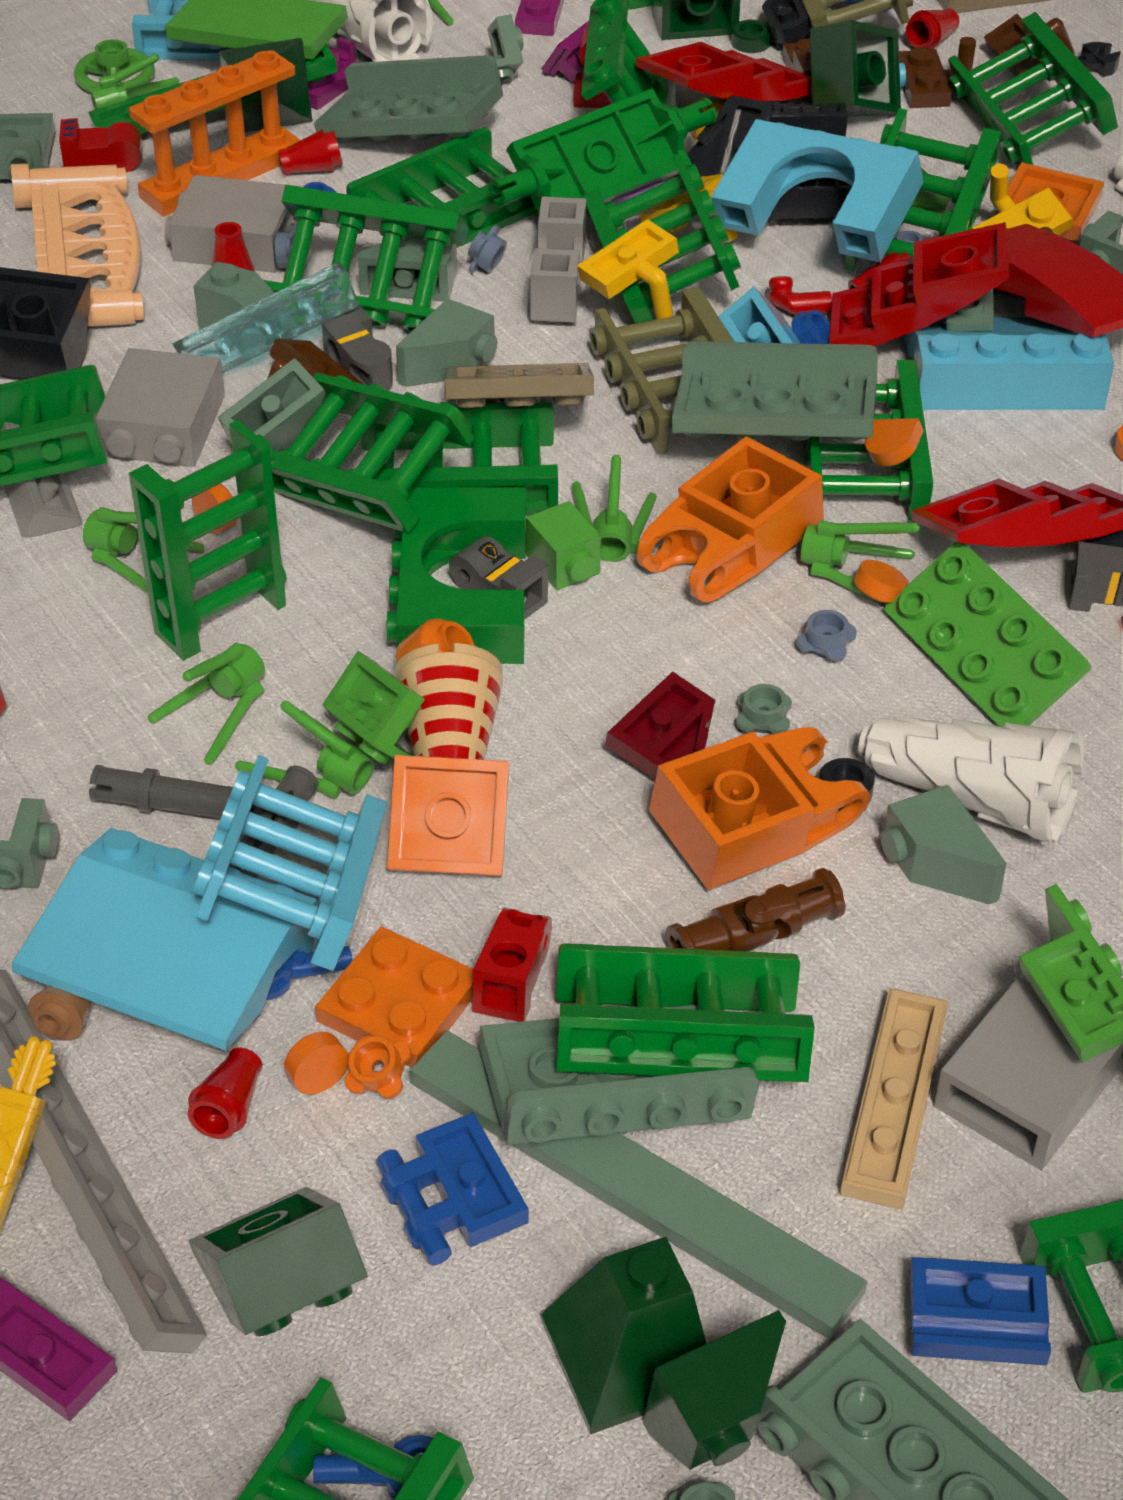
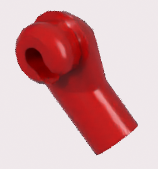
(795, 302)

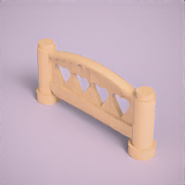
(51, 196)

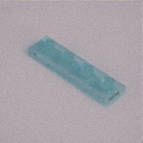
(276, 316)

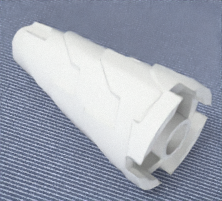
(386, 27)
(1003, 773)

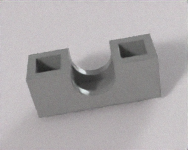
(554, 264)

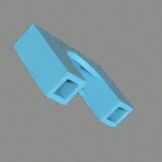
(782, 156)

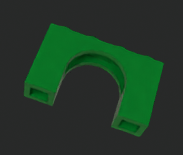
(447, 524)

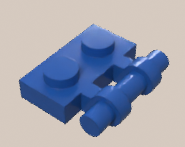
(469, 1177)

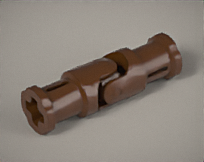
(763, 917)

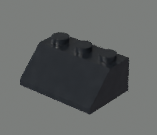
(41, 322)

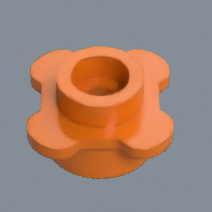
(366, 1054)

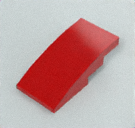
(726, 73)
(1063, 282)
(917, 292)
(1020, 517)

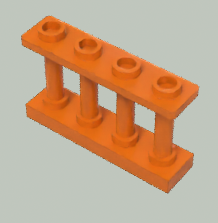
(242, 156)

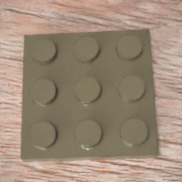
(519, 383)

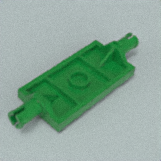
(606, 149)

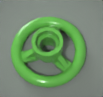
(109, 58)

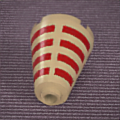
(459, 700)

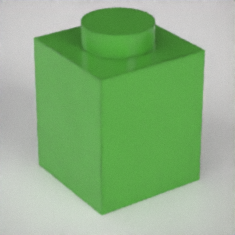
(565, 543)

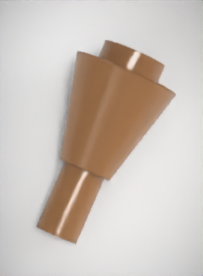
(58, 1013)

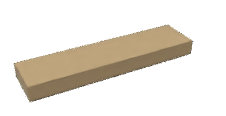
(894, 1099)

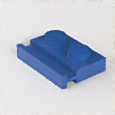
(979, 1311)

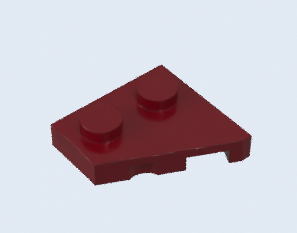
(663, 725)

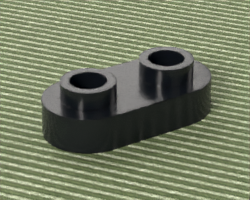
(786, 20)

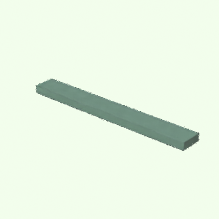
(662, 1200)

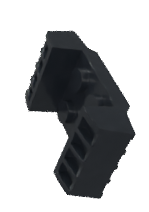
(816, 196)

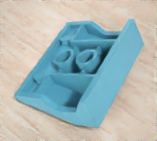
(1011, 367)
(132, 941)

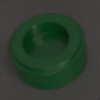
(750, 36)

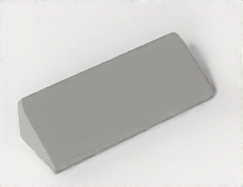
(42, 503)

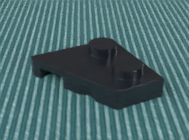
(721, 140)

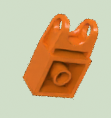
(734, 518)
(751, 803)

